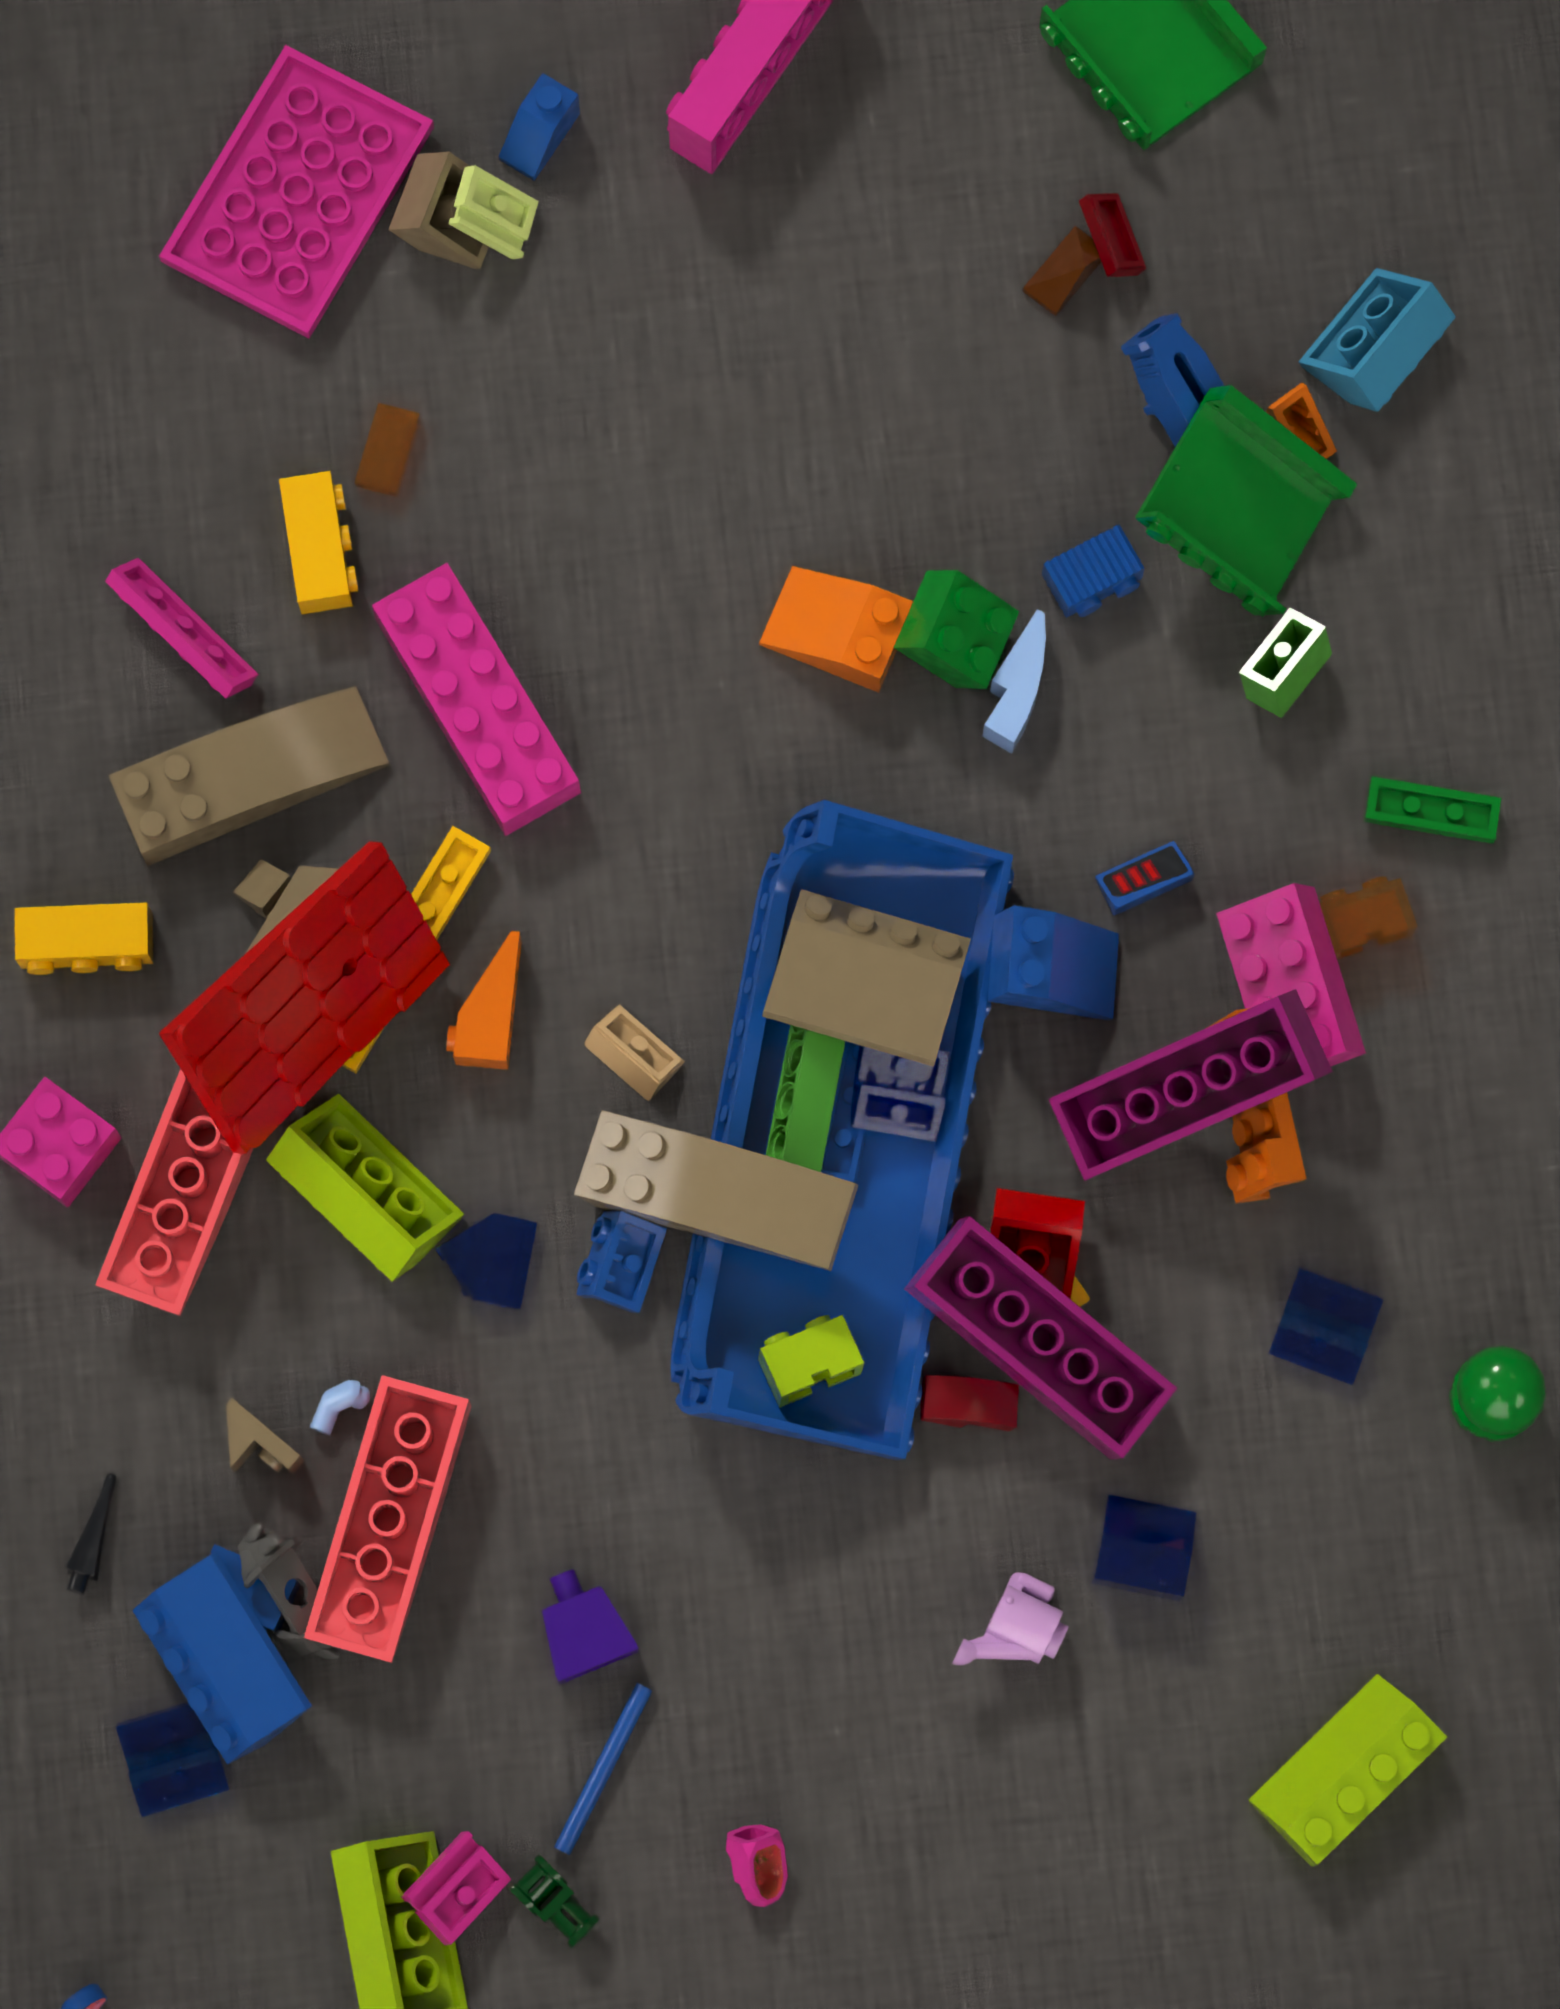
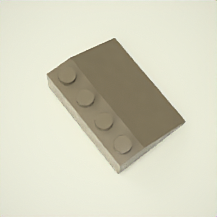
(866, 977)

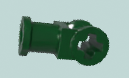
(550, 1900)

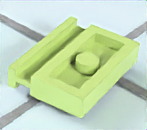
(493, 212)

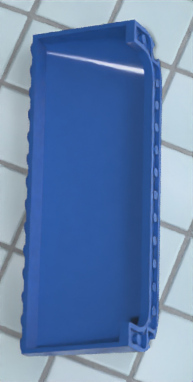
(906, 1184)

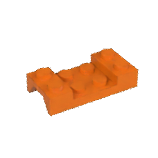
(1267, 1148)

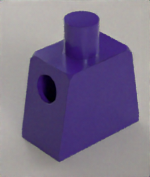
(584, 1629)

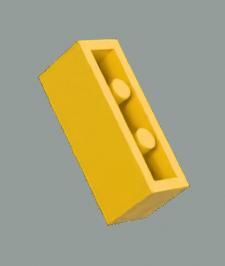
(318, 542)
(84, 937)

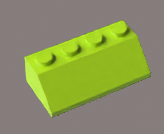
(364, 1186)
(1347, 1769)
(390, 1948)

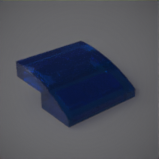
(898, 1094)
(1326, 1325)
(170, 1759)

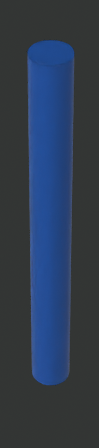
(603, 1769)

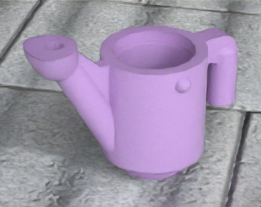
(1020, 1625)

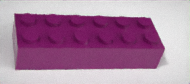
(1190, 1084)
(1040, 1338)

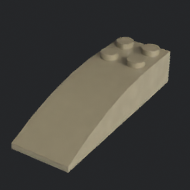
(247, 772)
(715, 1190)

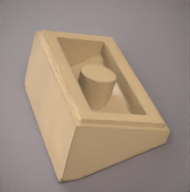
(633, 1052)

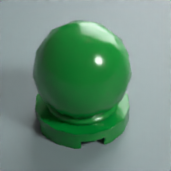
(1497, 1393)

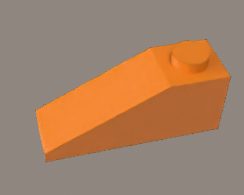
(487, 1016)

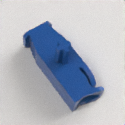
(1171, 372)

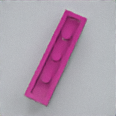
(181, 627)

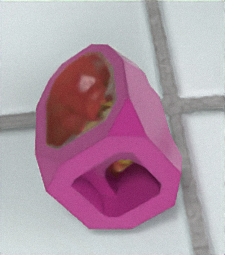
(758, 1863)

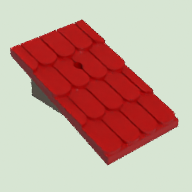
(306, 995)

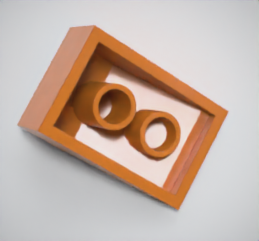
(837, 626)

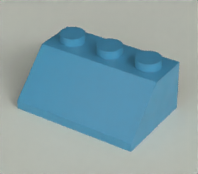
(1378, 338)

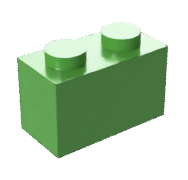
(1285, 663)

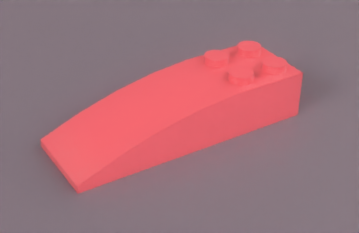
(174, 1206)
(388, 1518)

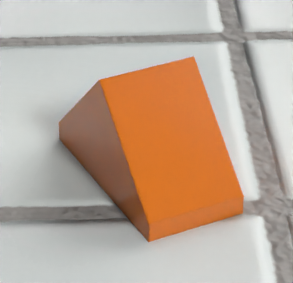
(1300, 415)

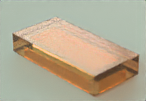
(387, 449)

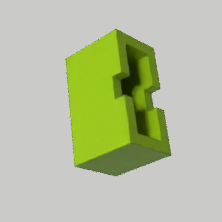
(808, 1357)

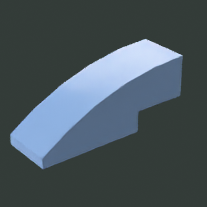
(1017, 686)

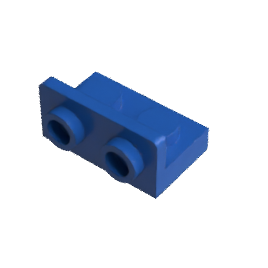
(620, 1260)

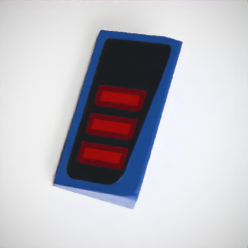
(1144, 877)

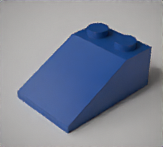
(1053, 963)

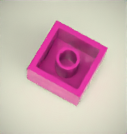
(57, 1142)

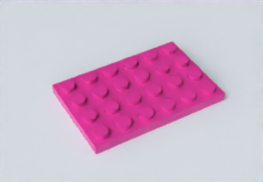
(297, 191)

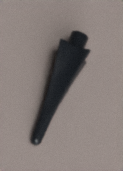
(86, 1556)

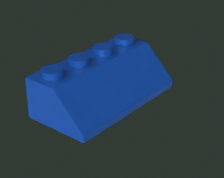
(222, 1658)

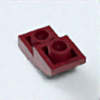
(969, 1400)

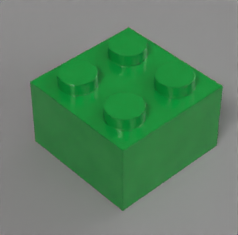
(956, 629)

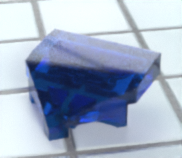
(492, 1259)

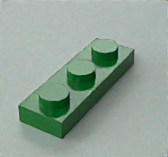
(1432, 809)

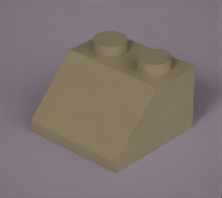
(428, 206)

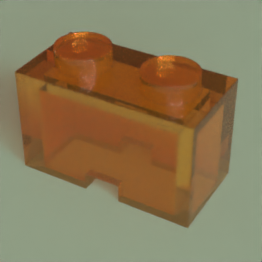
(1375, 912)

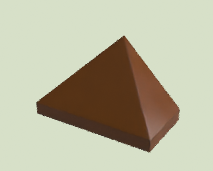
(1064, 271)

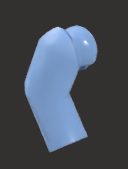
(337, 1399)

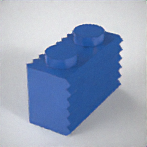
(1093, 572)

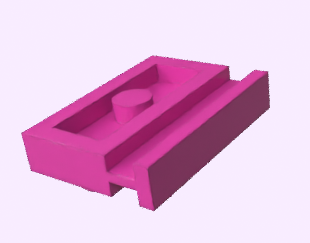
(456, 1888)

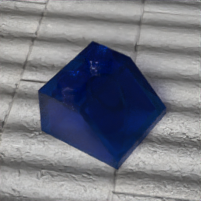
(1144, 1548)

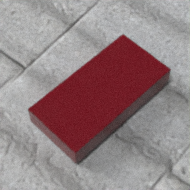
(1112, 234)

